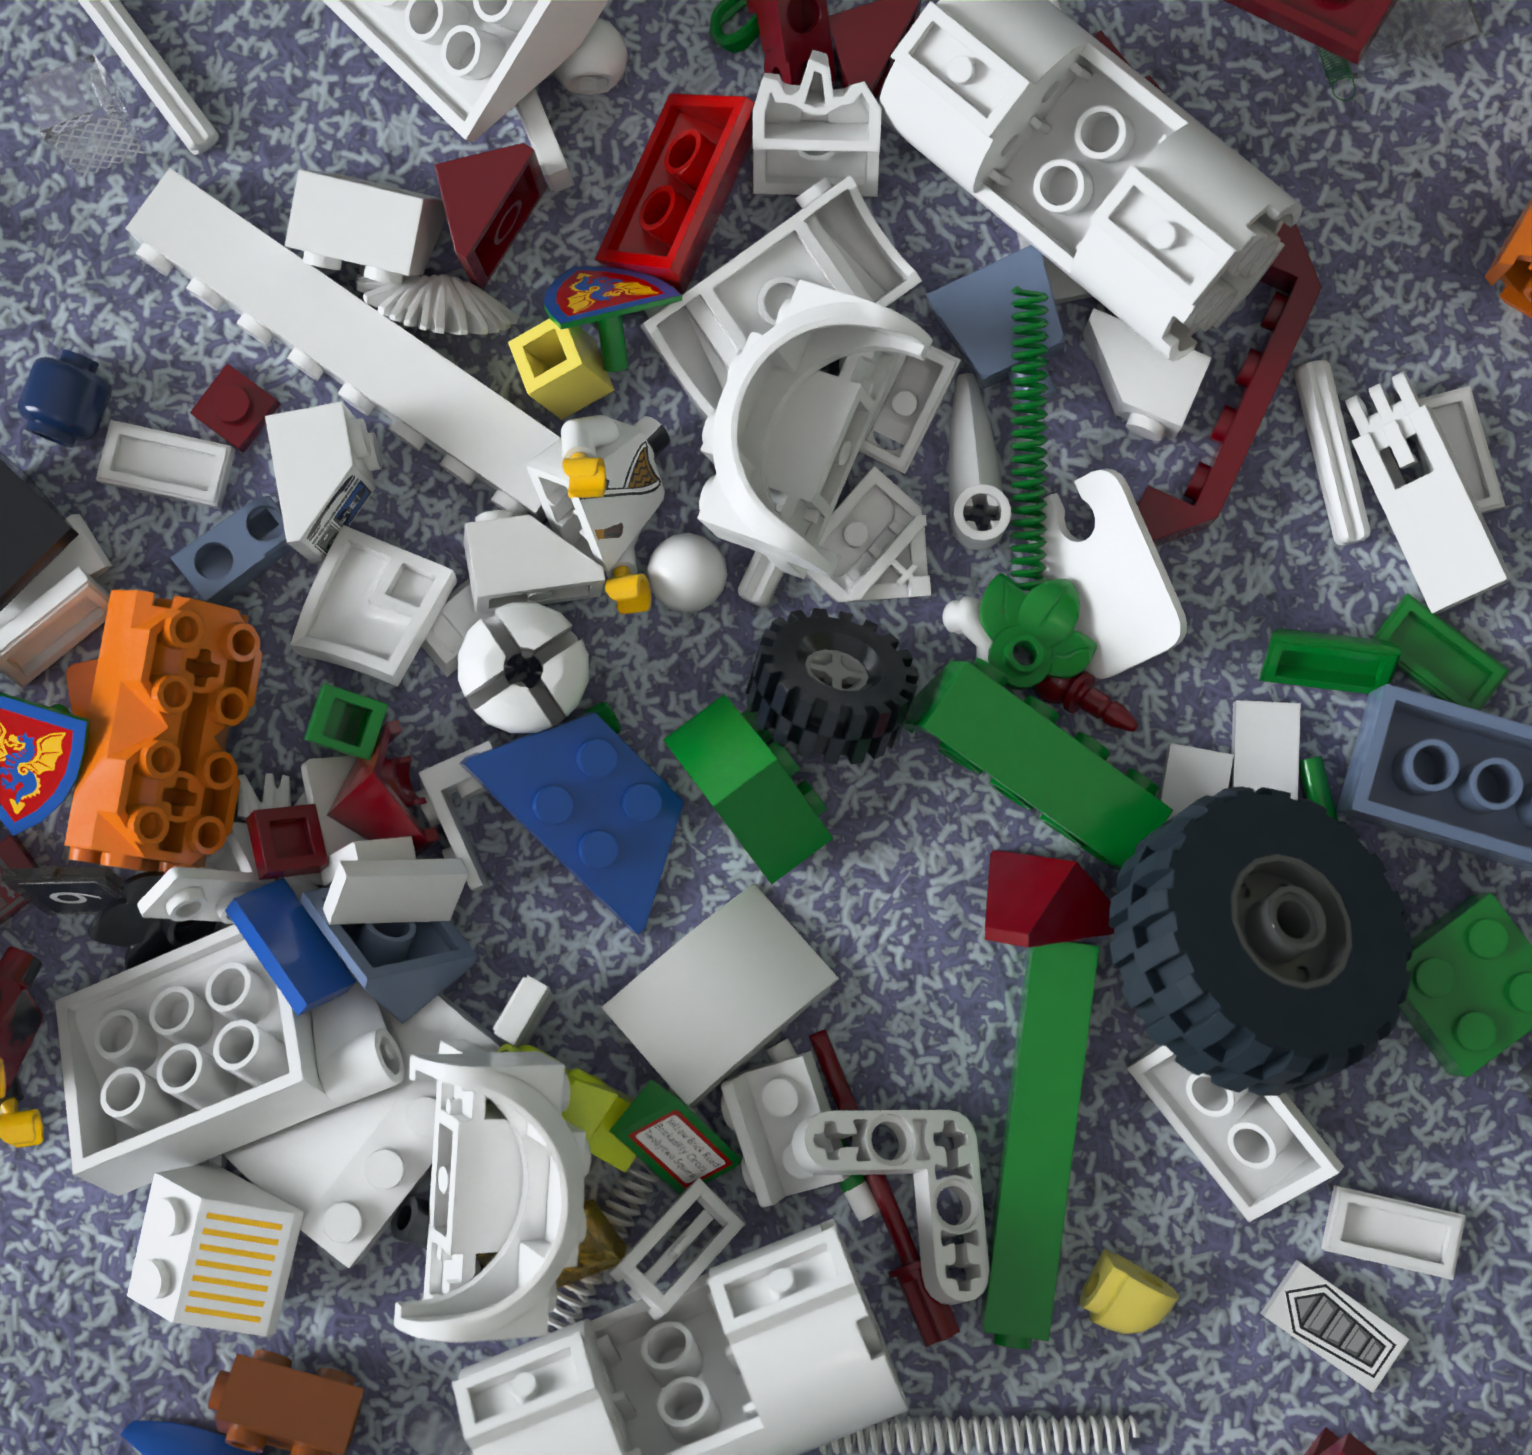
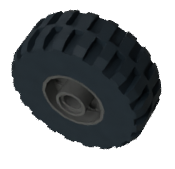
(1260, 941)

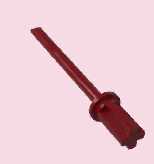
(932, 1318)

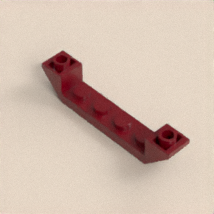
(1236, 427)

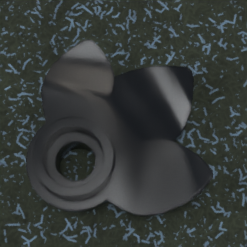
(145, 938)

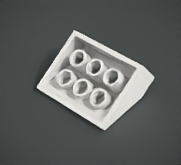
(471, 54)
(182, 1063)
(367, 1156)

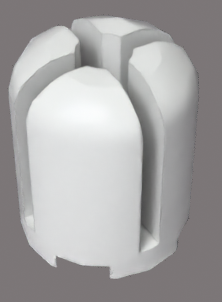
(532, 632)

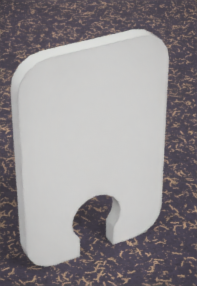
(1117, 575)

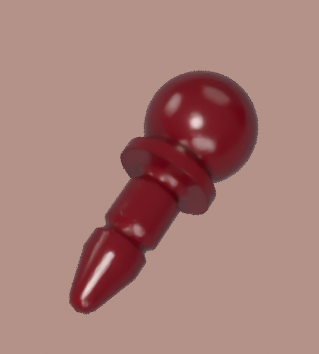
(1080, 692)

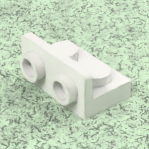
(764, 1112)

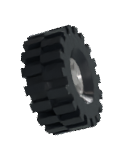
(831, 686)

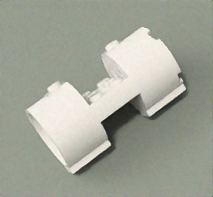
(1087, 163)
(745, 1363)

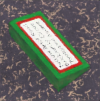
(672, 1139)

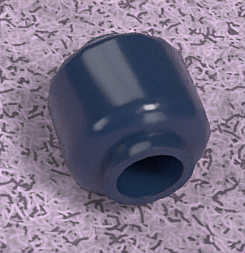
(64, 399)

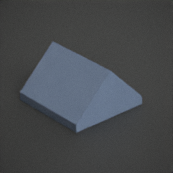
(396, 962)

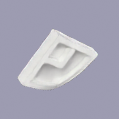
(371, 606)

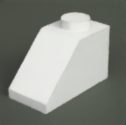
(1140, 379)
(525, 563)

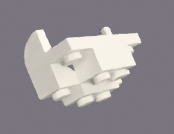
(796, 430)
(500, 1183)

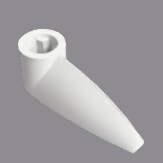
(974, 469)
(354, 1047)

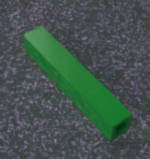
(1038, 1143)

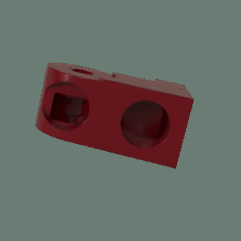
(790, 33)

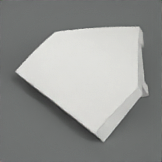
(879, 544)

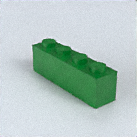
(1037, 760)

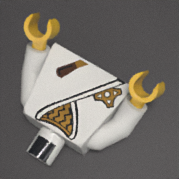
(601, 492)

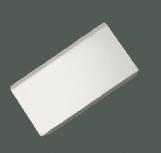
(1249, 1143)

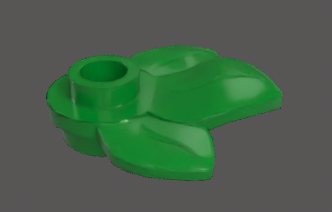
(1040, 624)

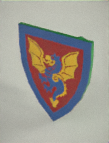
(601, 299)
(38, 759)

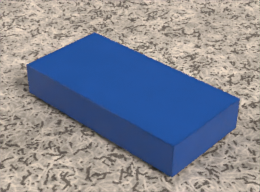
(290, 946)

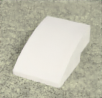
(720, 994)

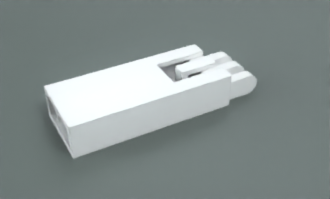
(1431, 516)

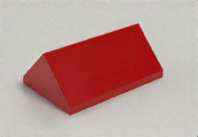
(680, 187)

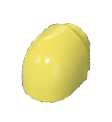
(1125, 1295)

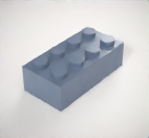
(1443, 775)

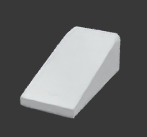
(910, 405)

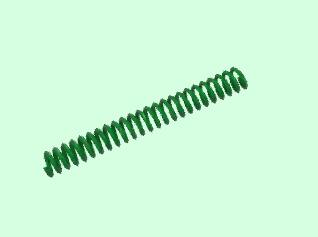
(1030, 433)

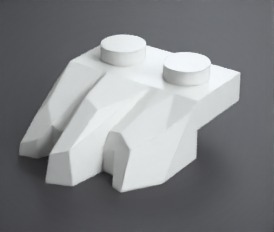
(814, 133)

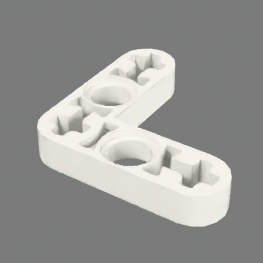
(921, 1158)

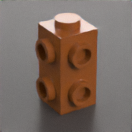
(285, 1407)

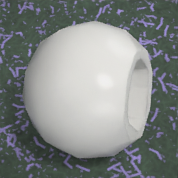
(597, 62)
(687, 572)

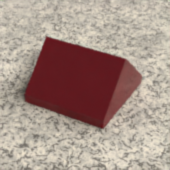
(488, 204)

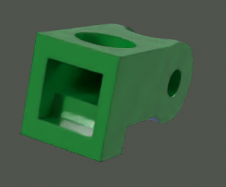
(345, 722)

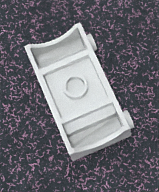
(825, 243)

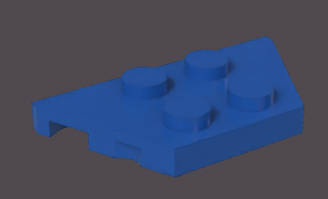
(589, 808)

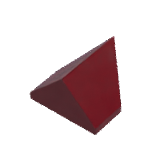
(378, 794)
(1042, 901)

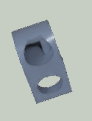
(234, 551)

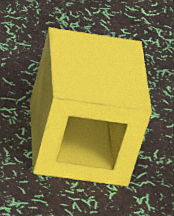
(560, 368)

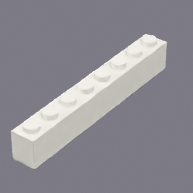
(343, 338)

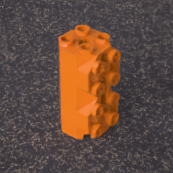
(160, 716)

